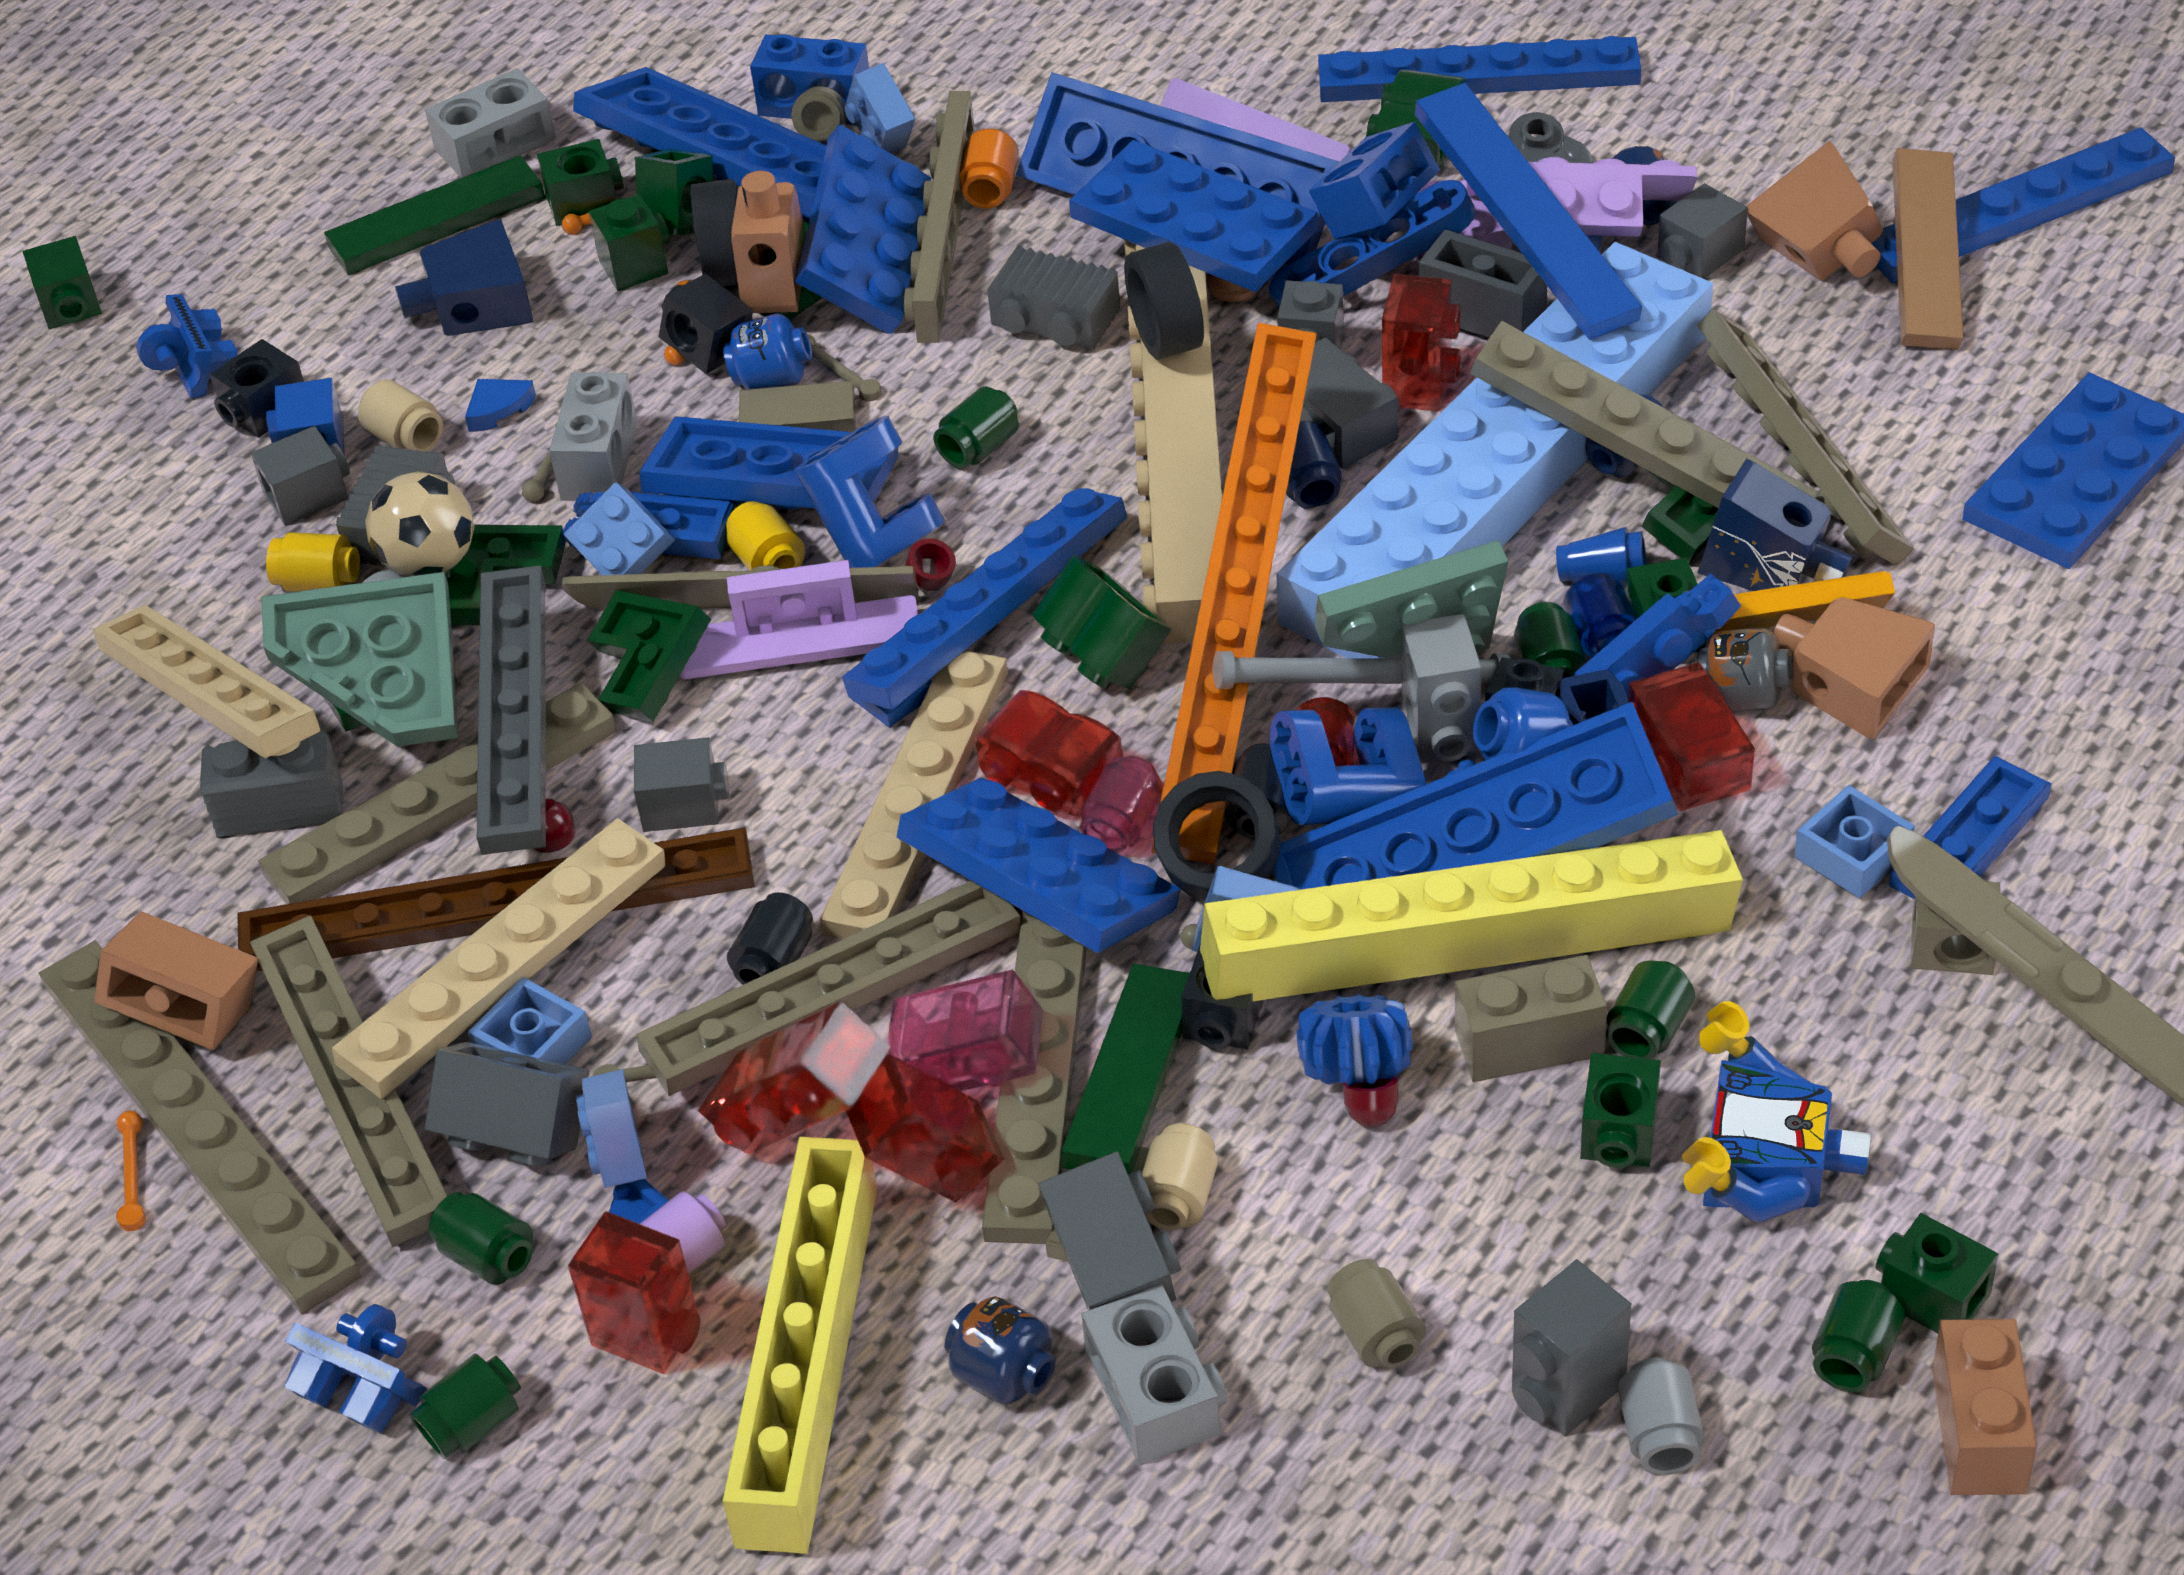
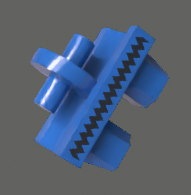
(187, 344)
(377, 1385)

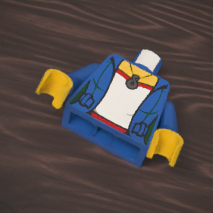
(1766, 1130)

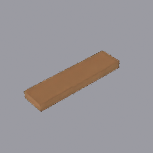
(1927, 249)

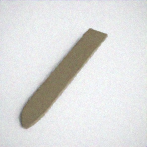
(710, 588)
(2040, 959)

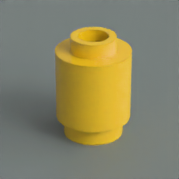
(763, 537)
(311, 561)

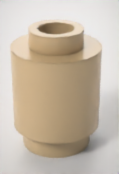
(399, 417)
(1179, 1175)

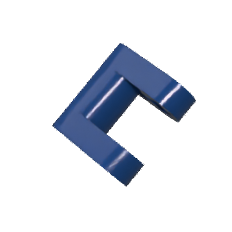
(846, 506)
(1322, 792)

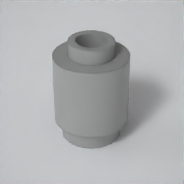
(1661, 1416)

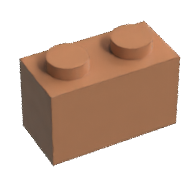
(176, 980)
(1983, 1407)

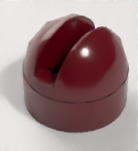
(941, 563)
(557, 827)
(1371, 1103)

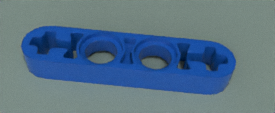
(1369, 245)

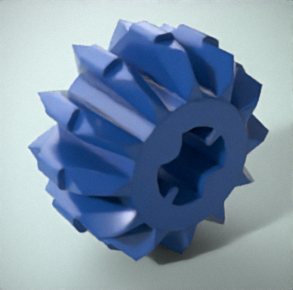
(1354, 1039)

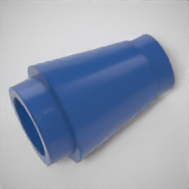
(1601, 553)

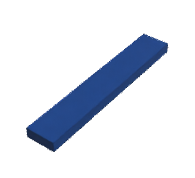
(1528, 211)

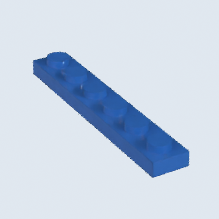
(1486, 67)
(2046, 193)
(983, 598)

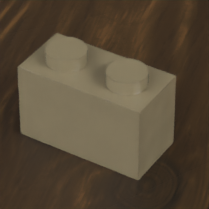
(1530, 1018)

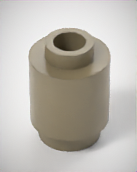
(1375, 1314)

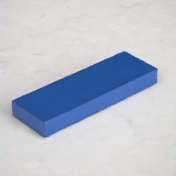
(1986, 816)

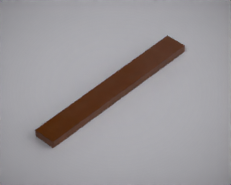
(468, 901)

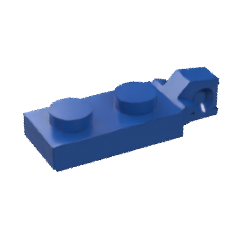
(1666, 633)

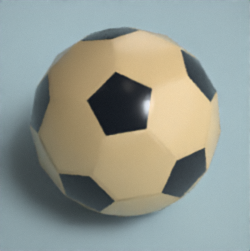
(419, 524)

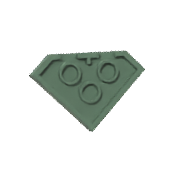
(1371, 612)
(372, 652)

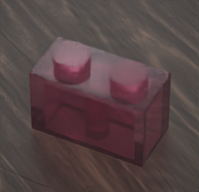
(969, 1031)

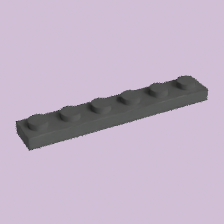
(511, 712)

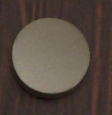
(818, 113)

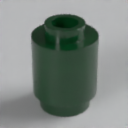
(976, 427)
(1549, 637)
(1649, 1009)
(481, 1237)
(1857, 1335)
(466, 1405)

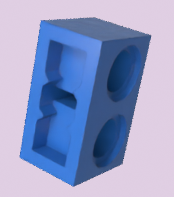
(791, 65)
(1374, 180)

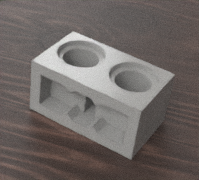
(490, 123)
(593, 434)
(1441, 687)
(1144, 1375)

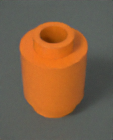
(988, 168)

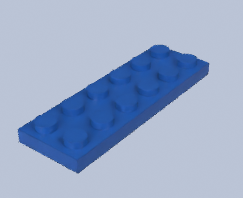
(676, 116)
(1088, 125)
(1549, 799)

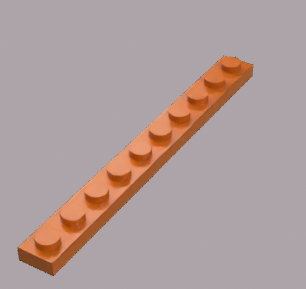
(1239, 571)

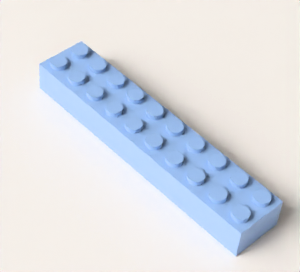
(1489, 455)

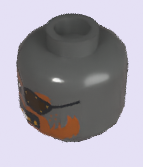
(1747, 667)

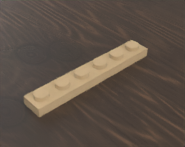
(207, 681)
(924, 769)
(496, 957)

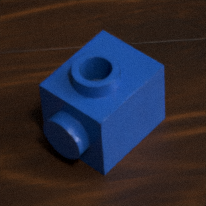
(305, 406)

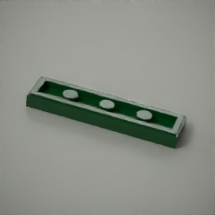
(434, 214)
(1129, 1069)

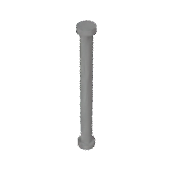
(1233, 670)

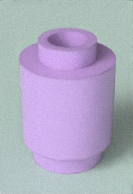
(694, 1223)

